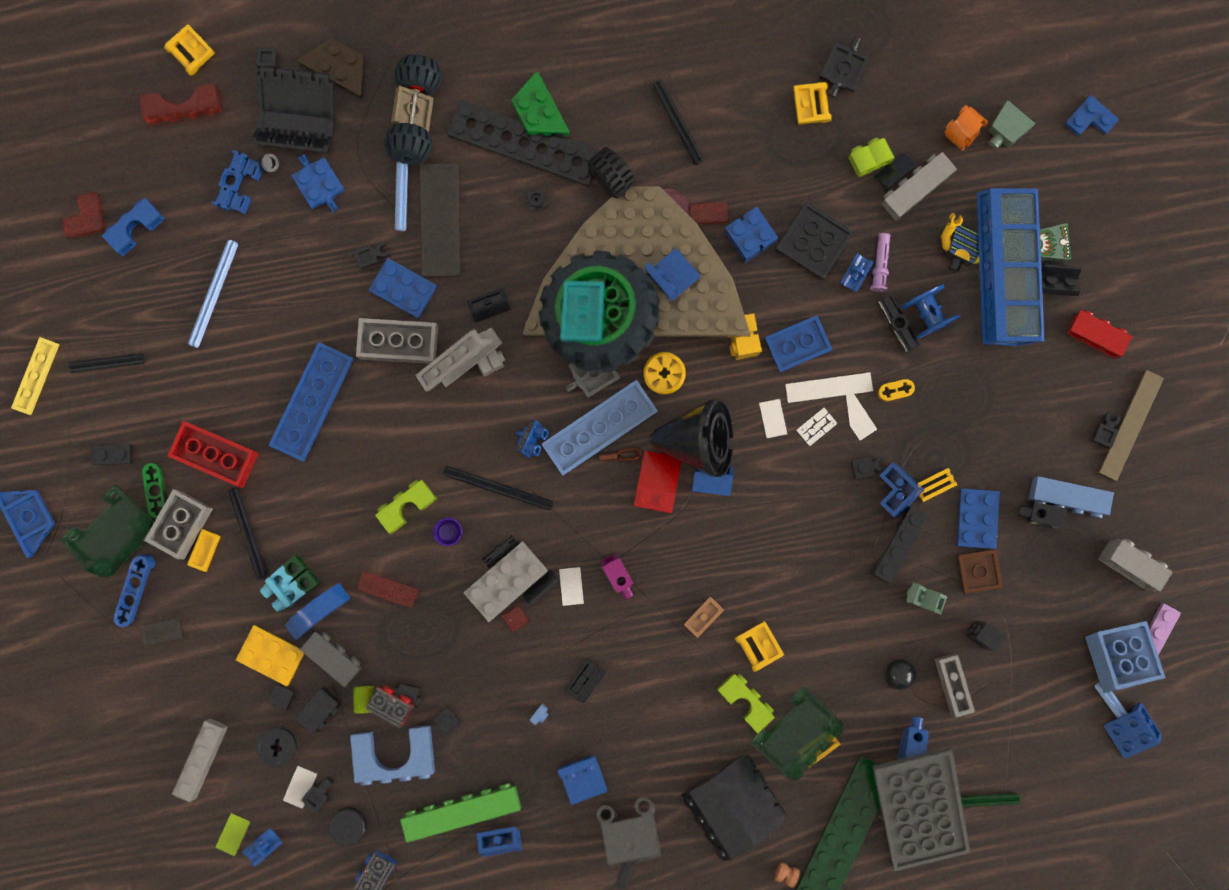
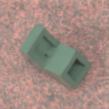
(926, 598)

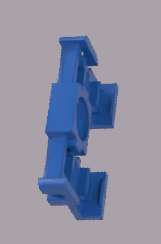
(226, 196)

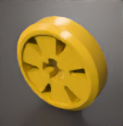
(655, 365)

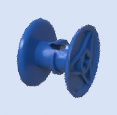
(930, 311)

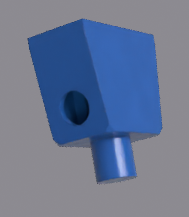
(908, 745)

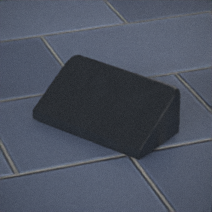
(895, 171)
(488, 305)
(541, 587)
(585, 681)

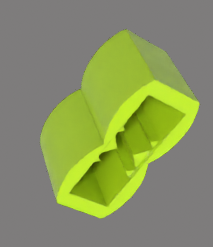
(870, 157)

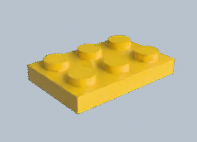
(270, 655)

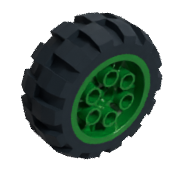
(633, 323)

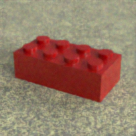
(213, 454)

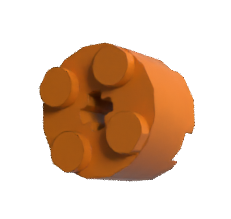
(965, 128)

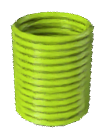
(361, 698)

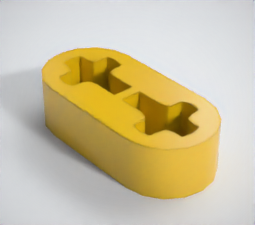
(895, 385)

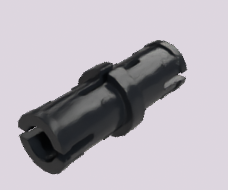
(500, 551)

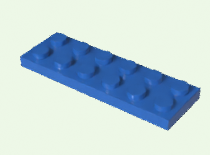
(311, 402)

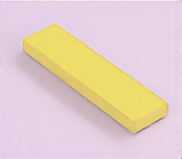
(35, 376)

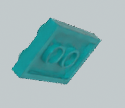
(582, 311)

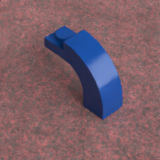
(316, 611)

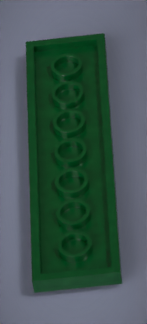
(844, 831)

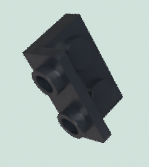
(1061, 279)

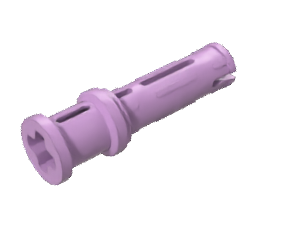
(880, 271)

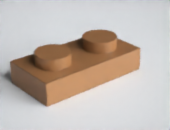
(703, 617)

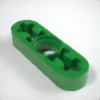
(162, 495)

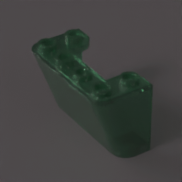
(111, 536)
(799, 735)

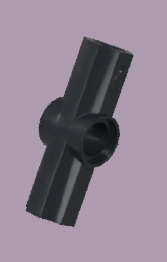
(893, 312)

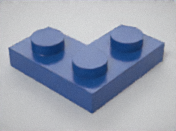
(1091, 112)

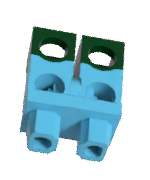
(285, 588)

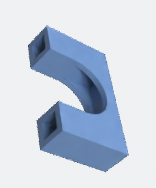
(369, 769)

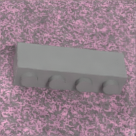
(918, 186)
(200, 760)

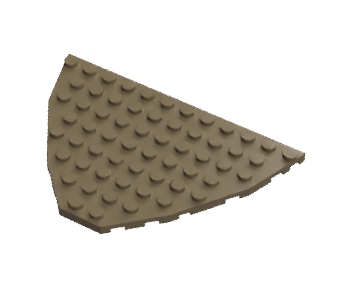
(646, 228)

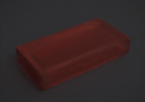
(709, 212)

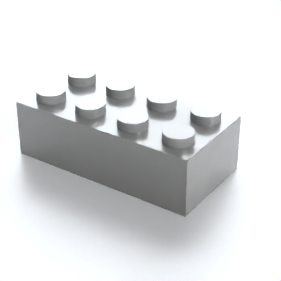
(397, 341)
(506, 581)

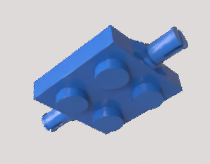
(318, 183)

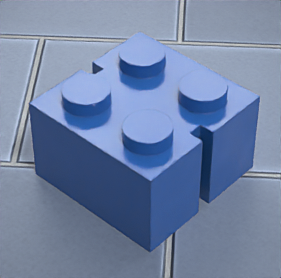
(749, 234)

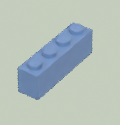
(1071, 496)

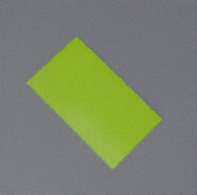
(232, 834)

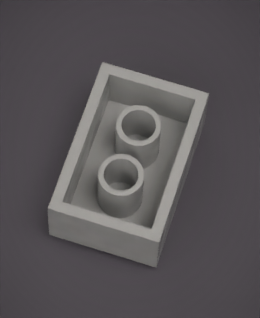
(178, 524)
(1135, 565)

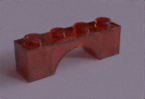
(203, 101)

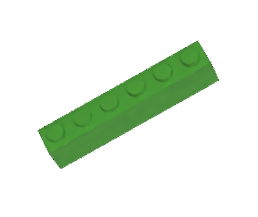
(460, 813)

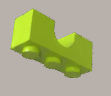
(391, 514)
(759, 715)

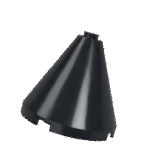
(699, 438)

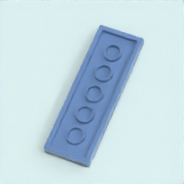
(599, 427)

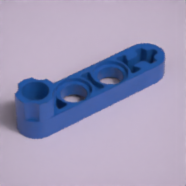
(135, 592)

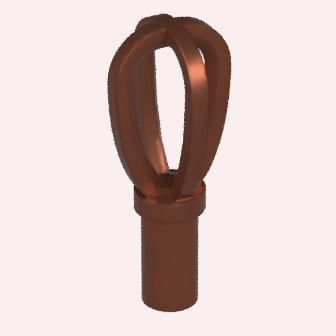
(614, 455)

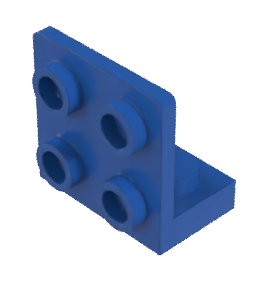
(672, 274)
(1134, 731)
(582, 779)

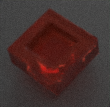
(515, 618)

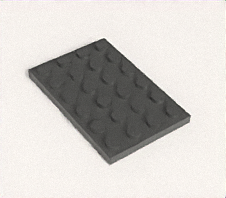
(921, 809)

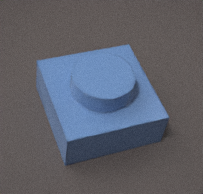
(540, 715)

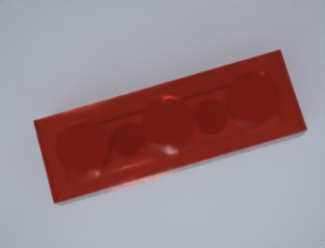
(387, 589)

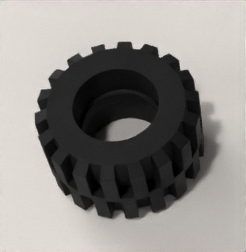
(611, 172)

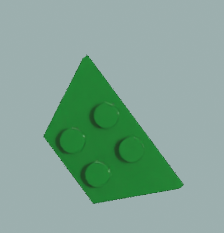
(538, 109)

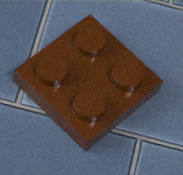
(979, 571)

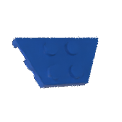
(27, 518)

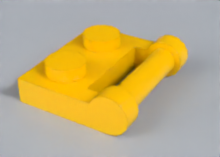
(194, 45)
(806, 104)
(765, 643)

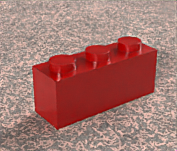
(1098, 334)

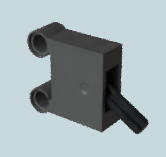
(629, 839)

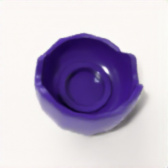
(447, 531)

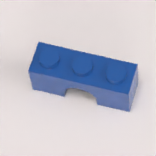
(120, 236)

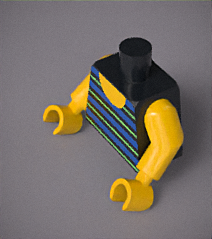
(960, 244)

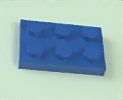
(403, 288)
(798, 344)
(978, 518)

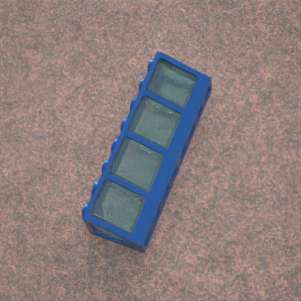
(1010, 267)

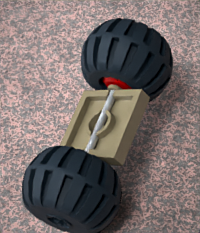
(416, 81)

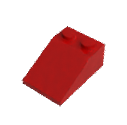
(657, 482)

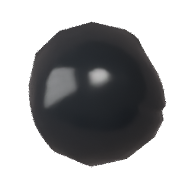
(900, 674)

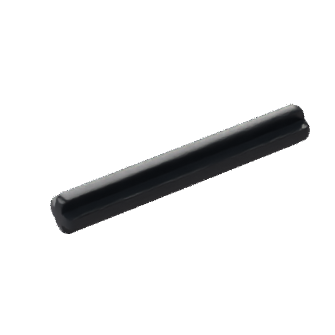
(106, 363)

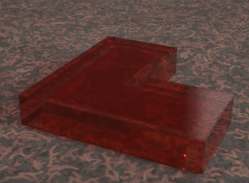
(89, 220)

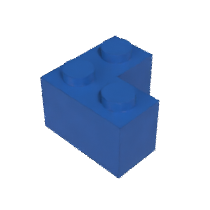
(904, 490)

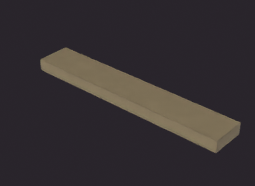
(1131, 425)

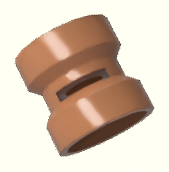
(786, 874)

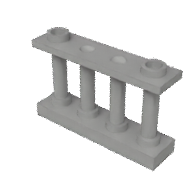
(458, 359)

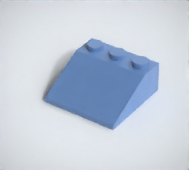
(1125, 657)

